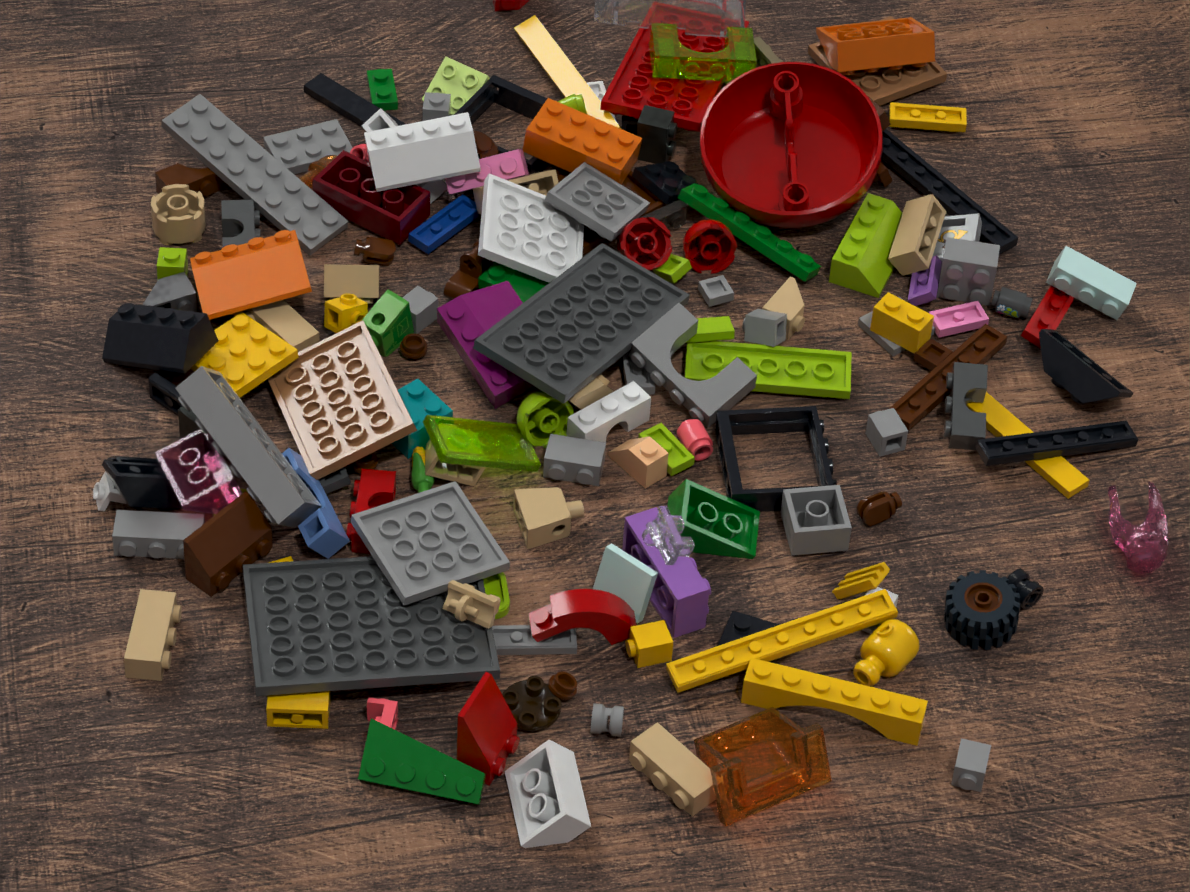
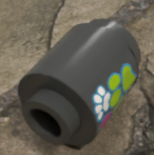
(1011, 303)

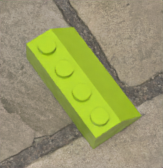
(864, 251)

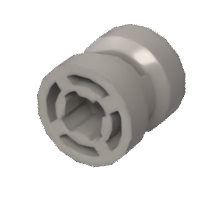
(600, 718)

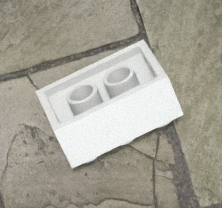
(547, 796)

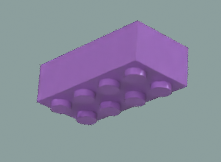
(679, 590)

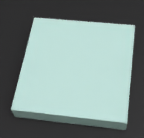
(626, 578)

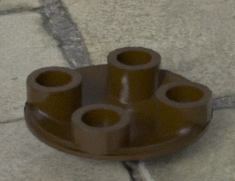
(532, 704)

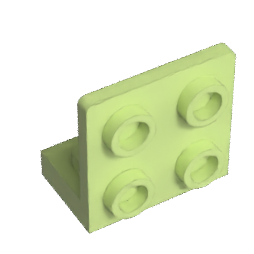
(458, 81)

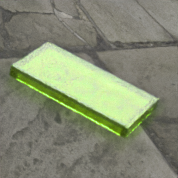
(480, 443)

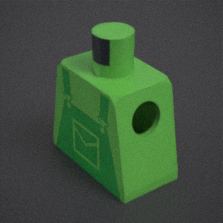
(389, 322)

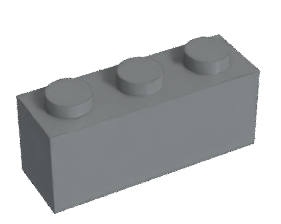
(153, 533)

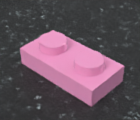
(959, 319)

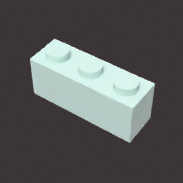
(1091, 282)

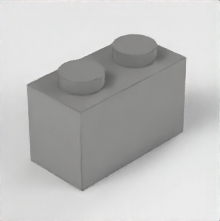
(574, 459)

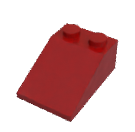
(486, 730)

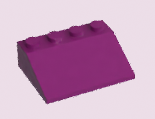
(469, 318)

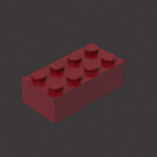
(351, 191)

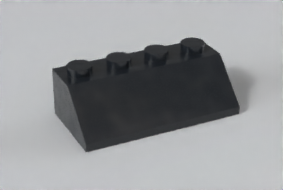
(158, 338)

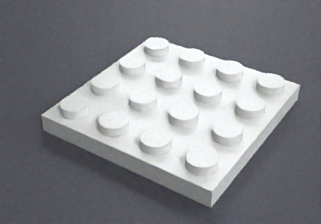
(527, 231)

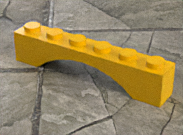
(890, 713)

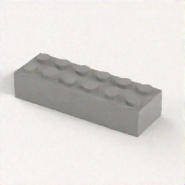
(247, 447)

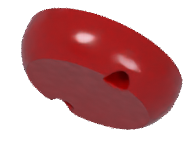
(791, 144)

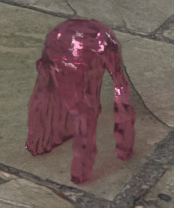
(1144, 544)

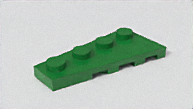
(408, 764)

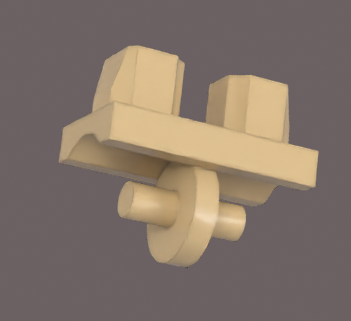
(471, 604)

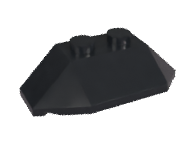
(1077, 372)
(141, 482)

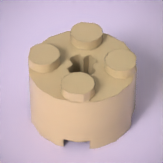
(178, 215)

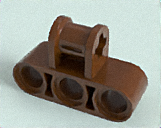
(466, 278)

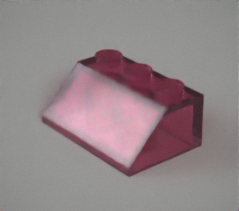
(198, 473)

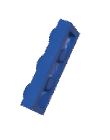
(444, 224)

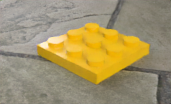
(247, 353)

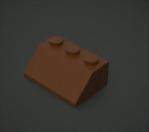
(226, 543)

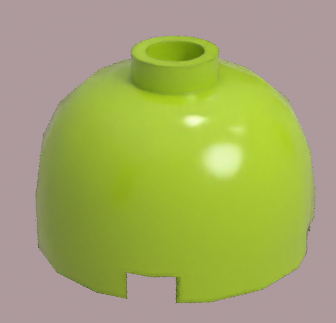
(541, 416)

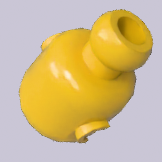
(886, 652)

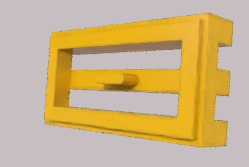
(861, 580)

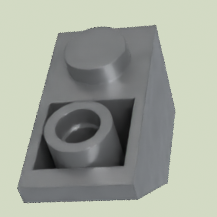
(173, 293)

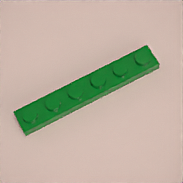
(750, 232)

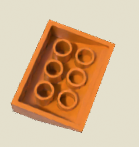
(877, 45)
(250, 274)

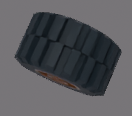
(982, 610)

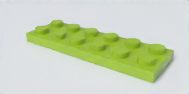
(777, 367)

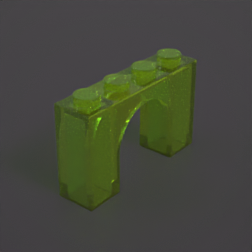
(676, 61)

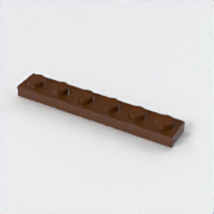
(932, 388)

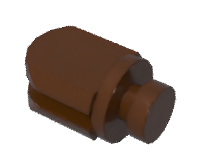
(376, 250)
(878, 507)

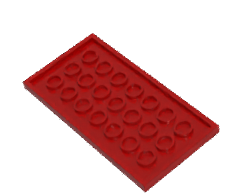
(636, 87)

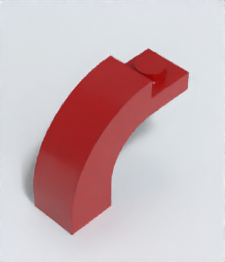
(583, 609)

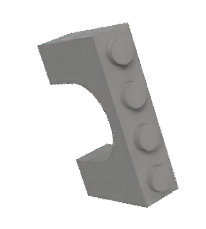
(702, 398)

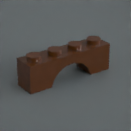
(198, 179)

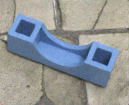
(322, 528)

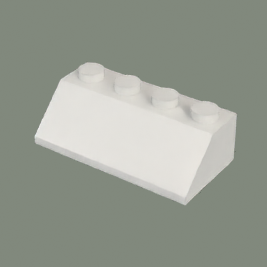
(422, 152)

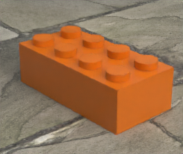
(572, 137)

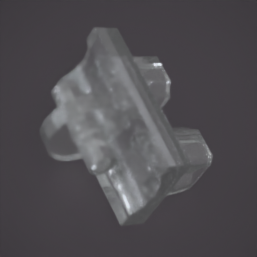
(666, 536)

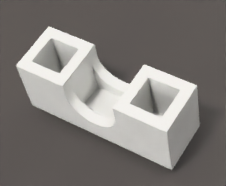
(625, 406)

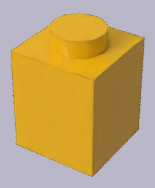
(650, 644)

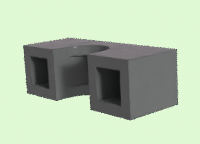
(239, 221)
(966, 385)

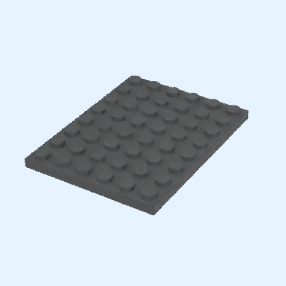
(347, 630)

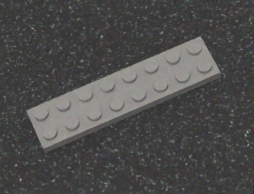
(254, 173)

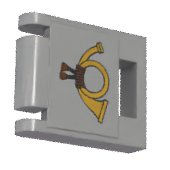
(960, 227)

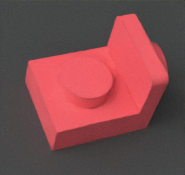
(383, 711)

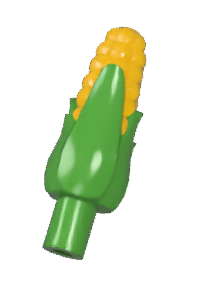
(419, 480)

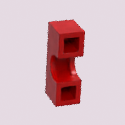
(372, 490)

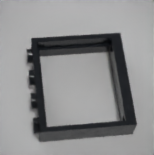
(511, 97)
(764, 422)

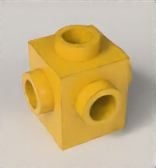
(344, 312)

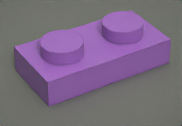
(925, 283)

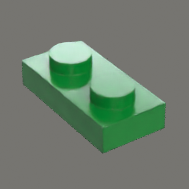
(382, 89)

